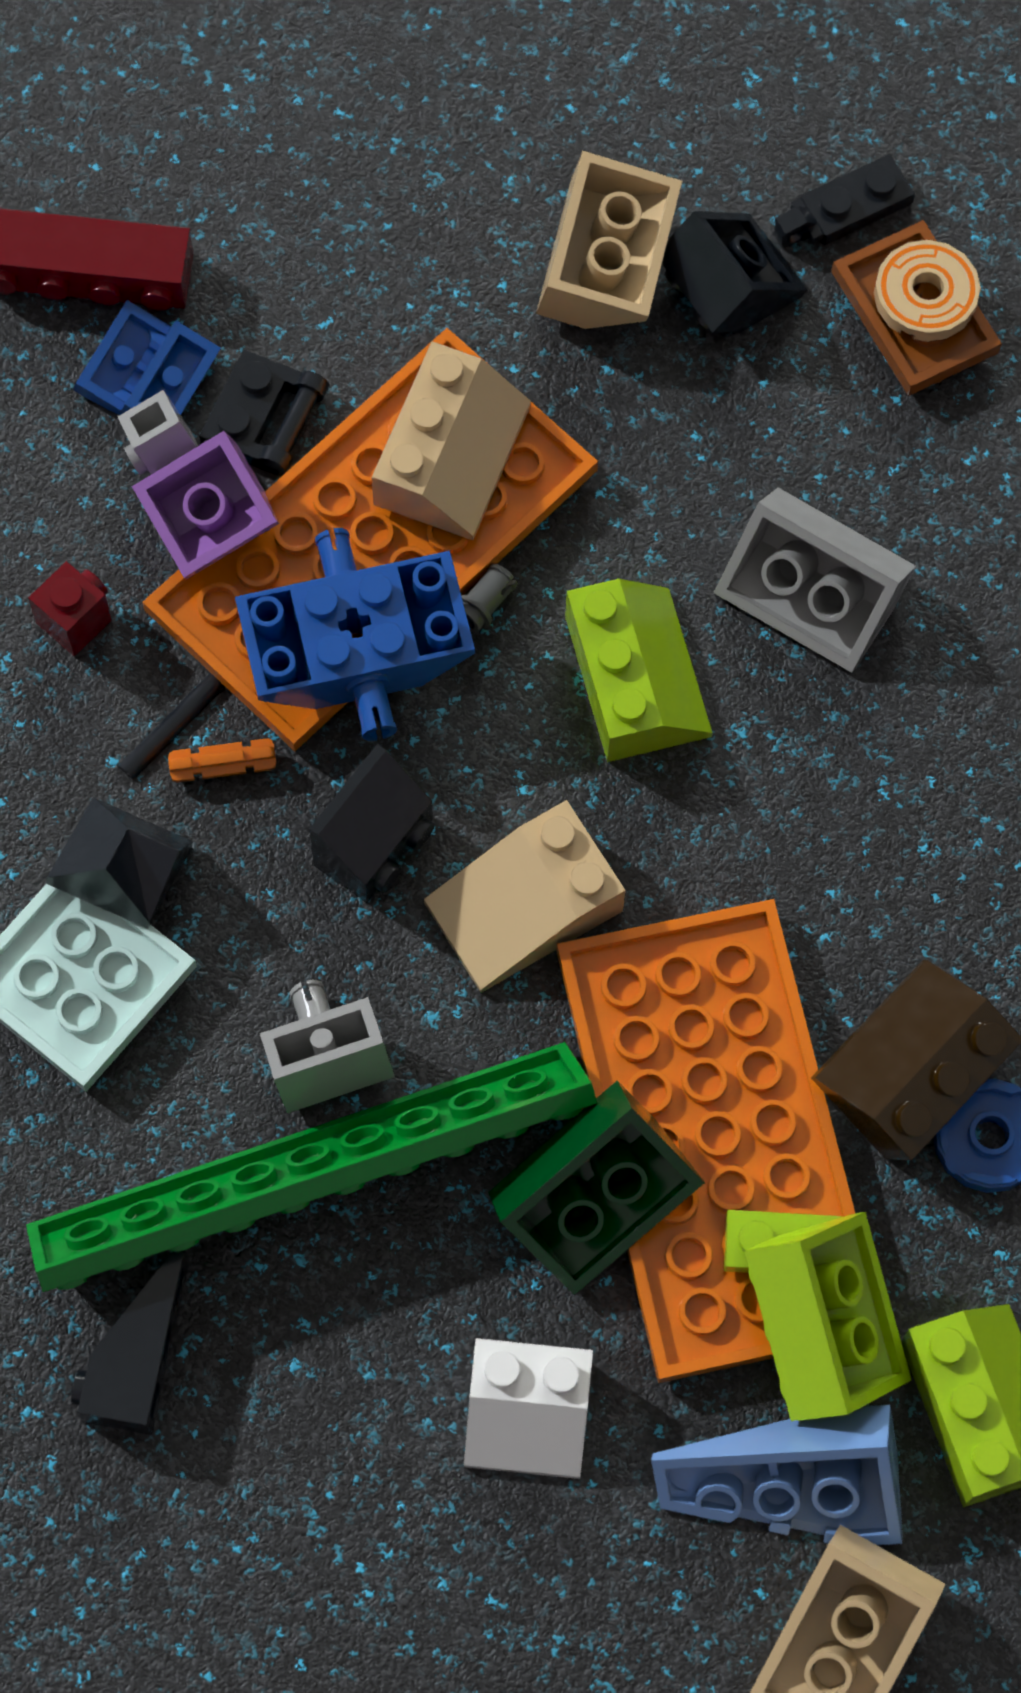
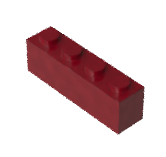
(95, 259)

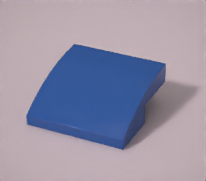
(144, 358)

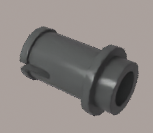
(487, 596)

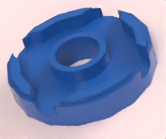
(969, 1160)

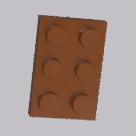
(913, 361)

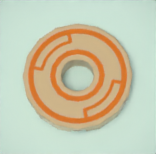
(930, 263)

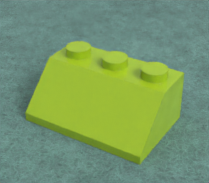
(635, 667)
(828, 1317)
(972, 1394)

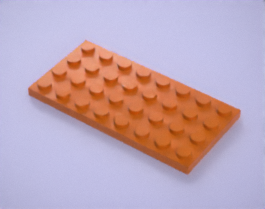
(335, 491)
(719, 1051)

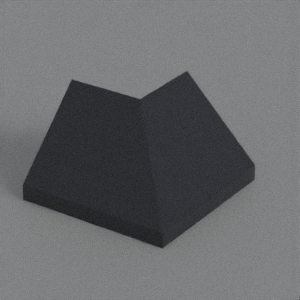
(119, 862)

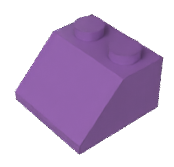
(206, 504)

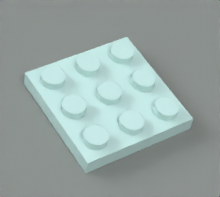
(83, 981)

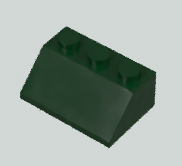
(594, 1188)

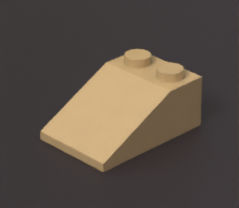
(526, 896)
(851, 1622)

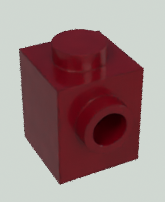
(71, 607)

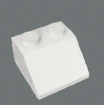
(528, 1408)

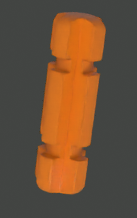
(222, 760)

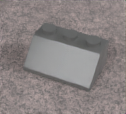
(814, 578)

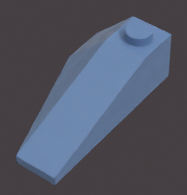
(793, 1476)

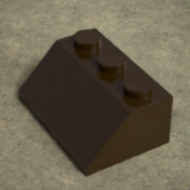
(916, 1061)

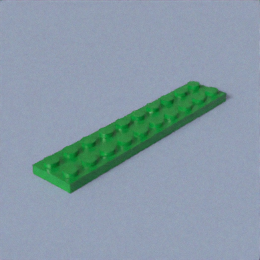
(307, 1166)

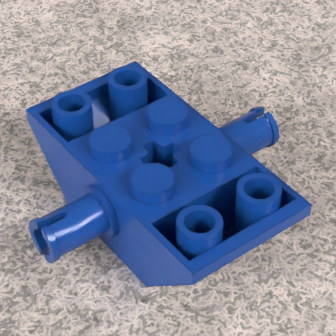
(304, 631)

